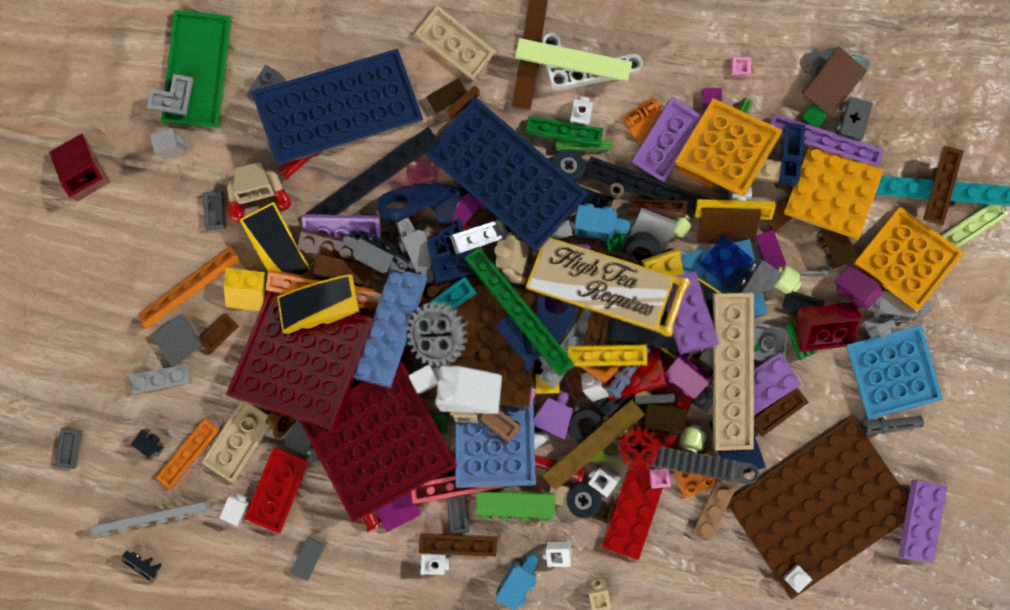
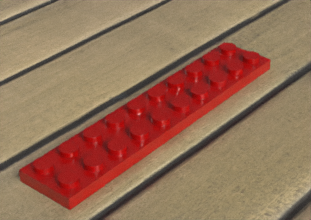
(636, 498)

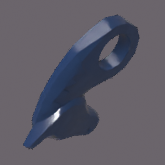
(439, 197)
(555, 323)

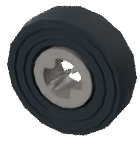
(572, 158)
(577, 508)

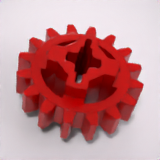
(648, 448)

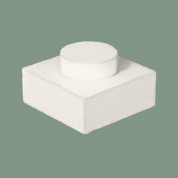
(797, 578)

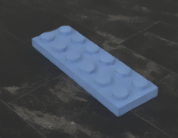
(389, 329)

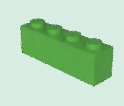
(515, 504)

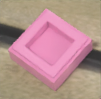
(740, 66)
(659, 478)

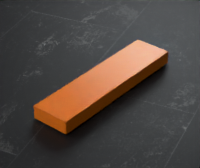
(187, 454)

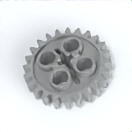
(438, 352)

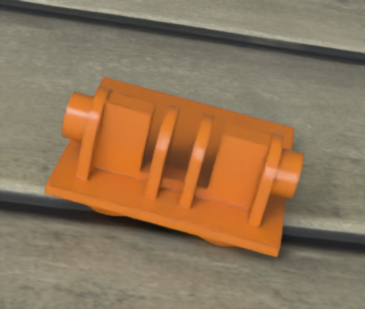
(641, 119)
(693, 484)

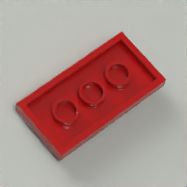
(277, 490)

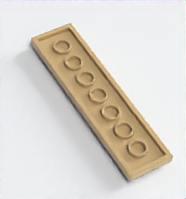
(733, 371)

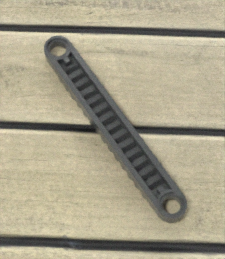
(694, 464)

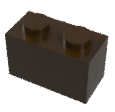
(836, 248)
(664, 418)

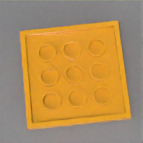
(728, 147)
(834, 192)
(908, 259)

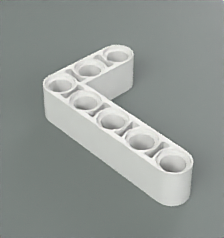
(587, 79)

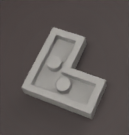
(174, 101)

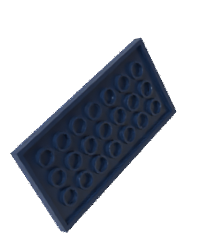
(337, 106)
(507, 174)

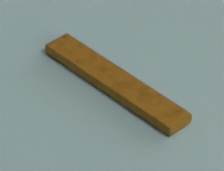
(593, 444)

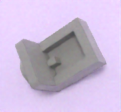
(878, 327)

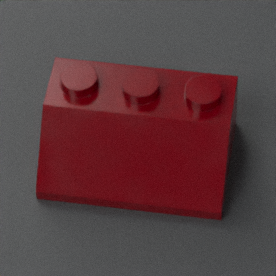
(827, 326)

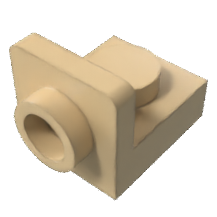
(598, 595)

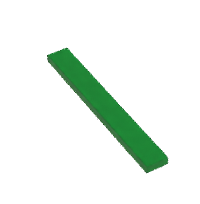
(519, 312)

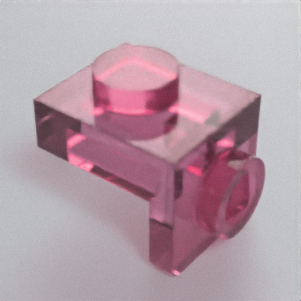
(421, 173)

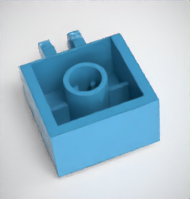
(599, 223)
(517, 582)

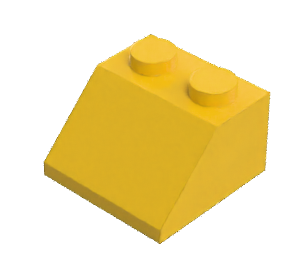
(244, 289)

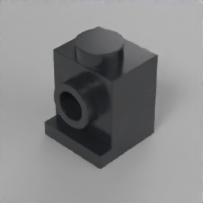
(148, 443)

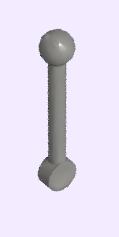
(824, 272)

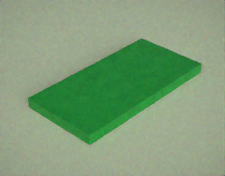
(201, 52)

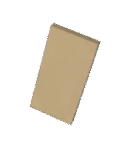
(455, 43)
(237, 441)

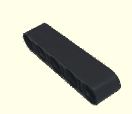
(637, 334)

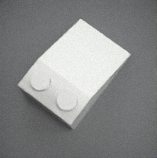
(468, 390)

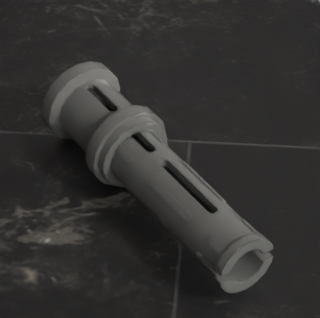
(884, 425)

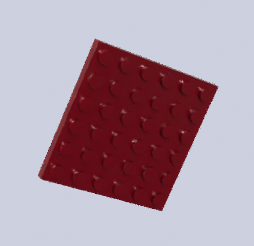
(300, 371)
(380, 445)

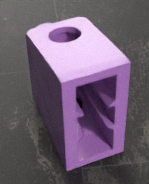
(554, 415)

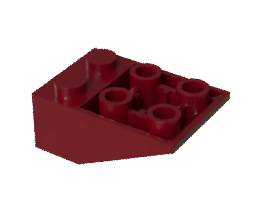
(78, 168)

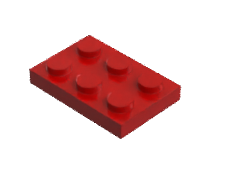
(645, 377)

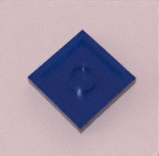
(726, 261)

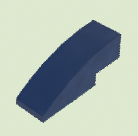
(791, 154)

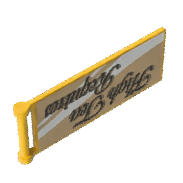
(606, 285)

